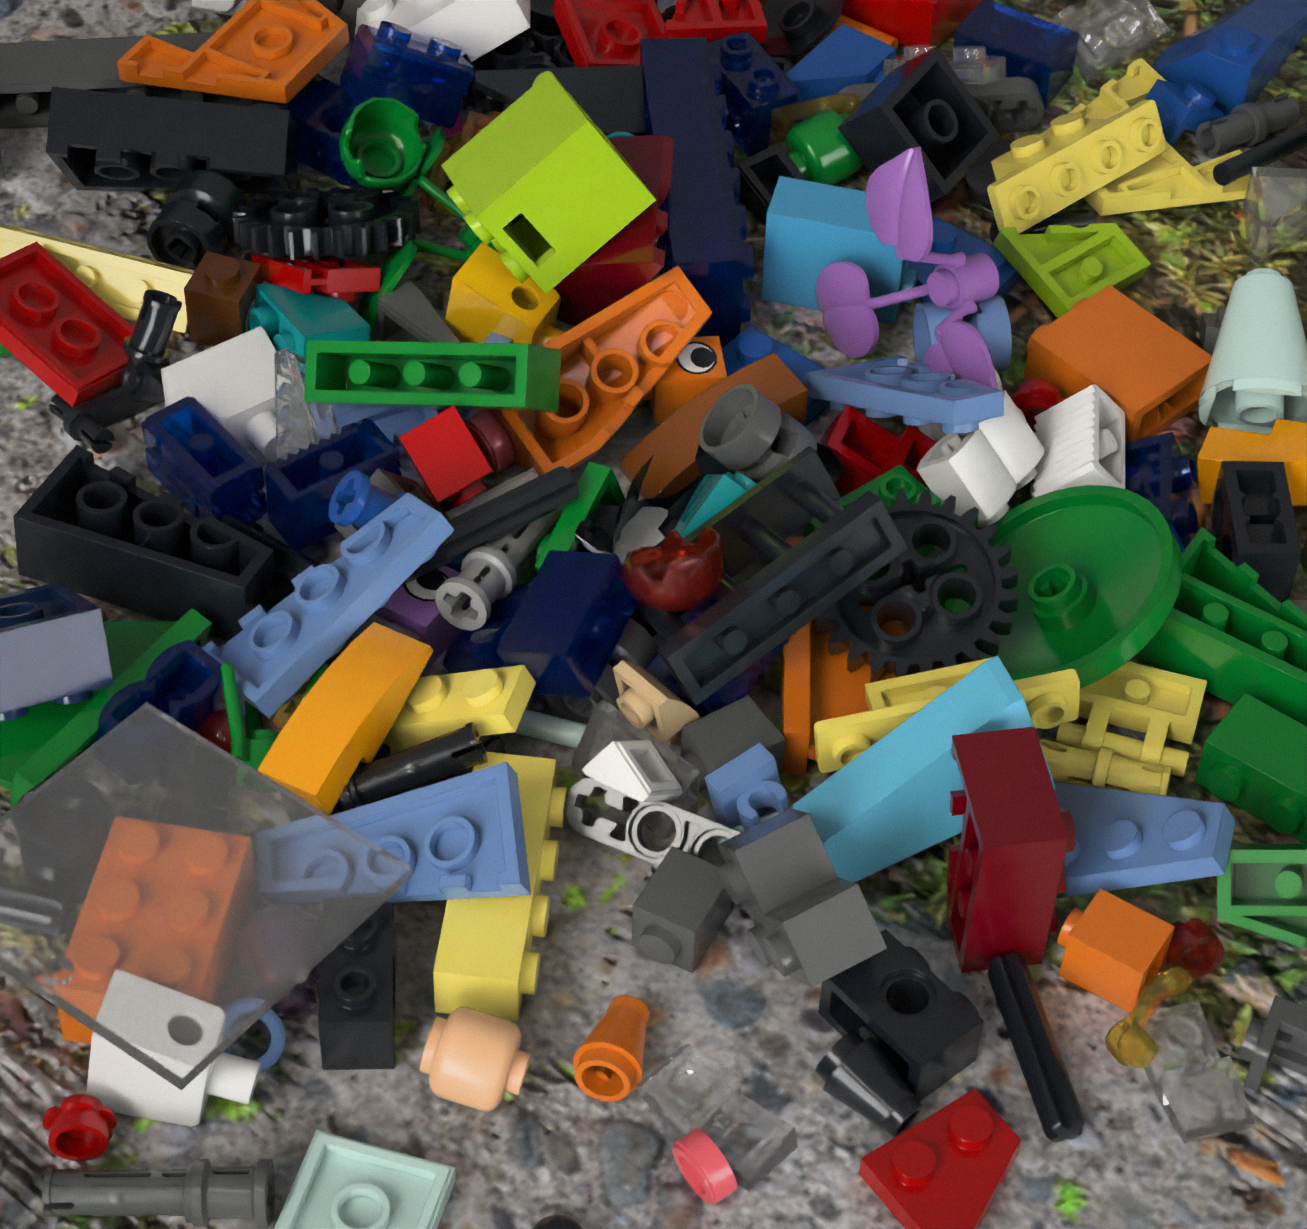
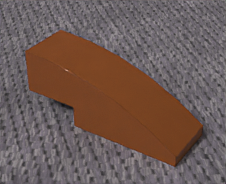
(677, 438)

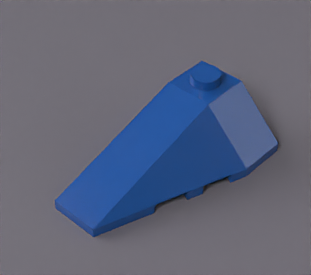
(1237, 51)

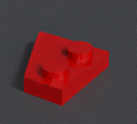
(716, 19)
(944, 1166)

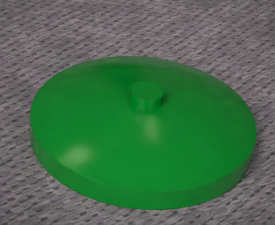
(1090, 582)

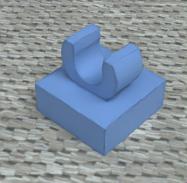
(746, 788)

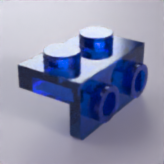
(751, 88)

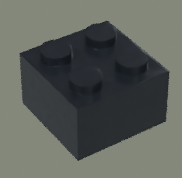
(922, 108)

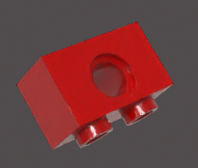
(447, 458)

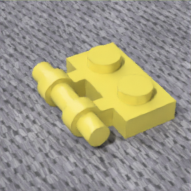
(1144, 701)

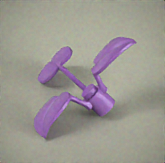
(902, 217)

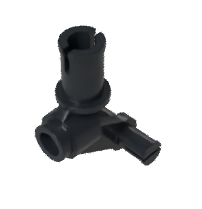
(140, 378)

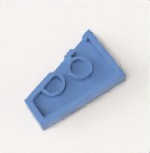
(1141, 838)

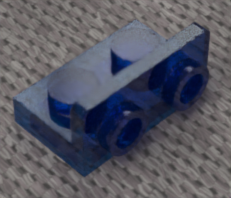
(1165, 478)

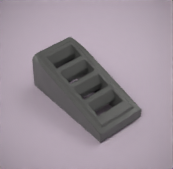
(410, 317)

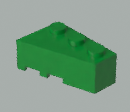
(1233, 633)
(1266, 890)

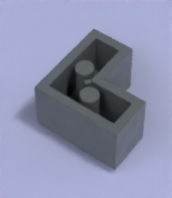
(801, 910)

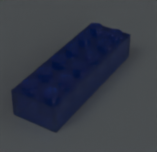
(703, 220)

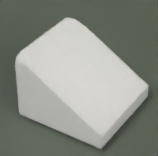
(634, 770)

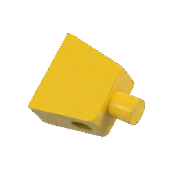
(491, 299)

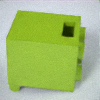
(557, 172)

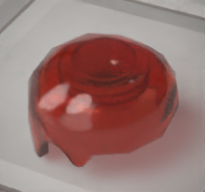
(676, 572)

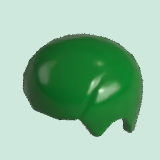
(382, 144)

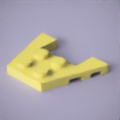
(1163, 180)

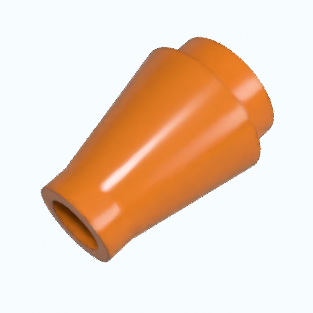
(613, 1053)

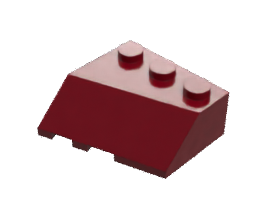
(631, 255)

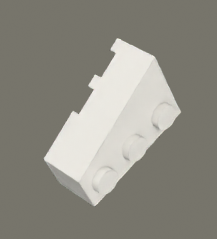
(471, 24)

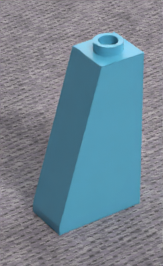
(899, 789)

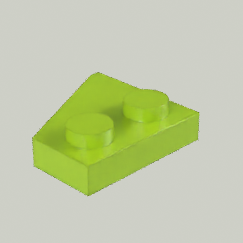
(1072, 261)

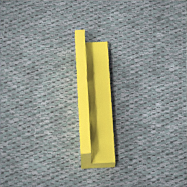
(110, 274)

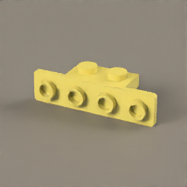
(1071, 162)
(890, 702)

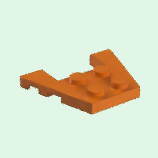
(258, 54)

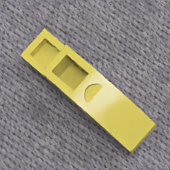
(446, 702)

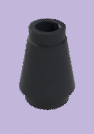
(868, 1083)

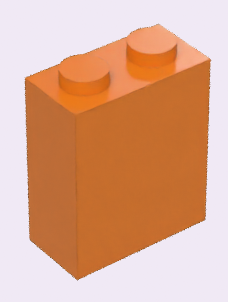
(1127, 354)

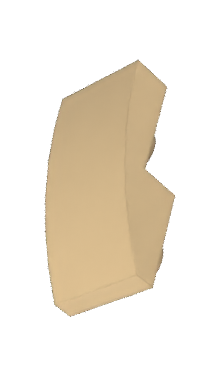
(651, 703)

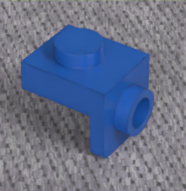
(1182, 107)

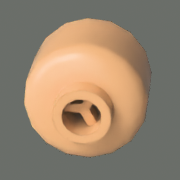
(474, 1058)

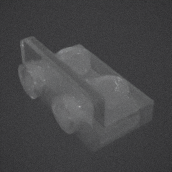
(1111, 32)

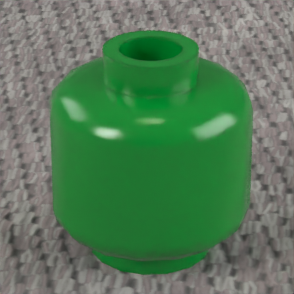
(821, 149)

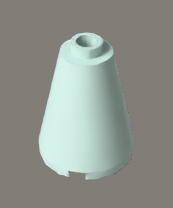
(1257, 357)

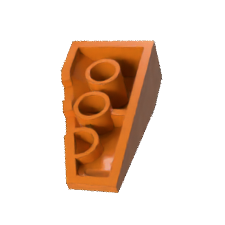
(607, 372)

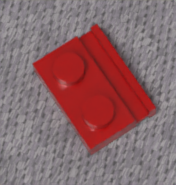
(328, 275)

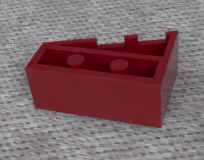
(1009, 849)

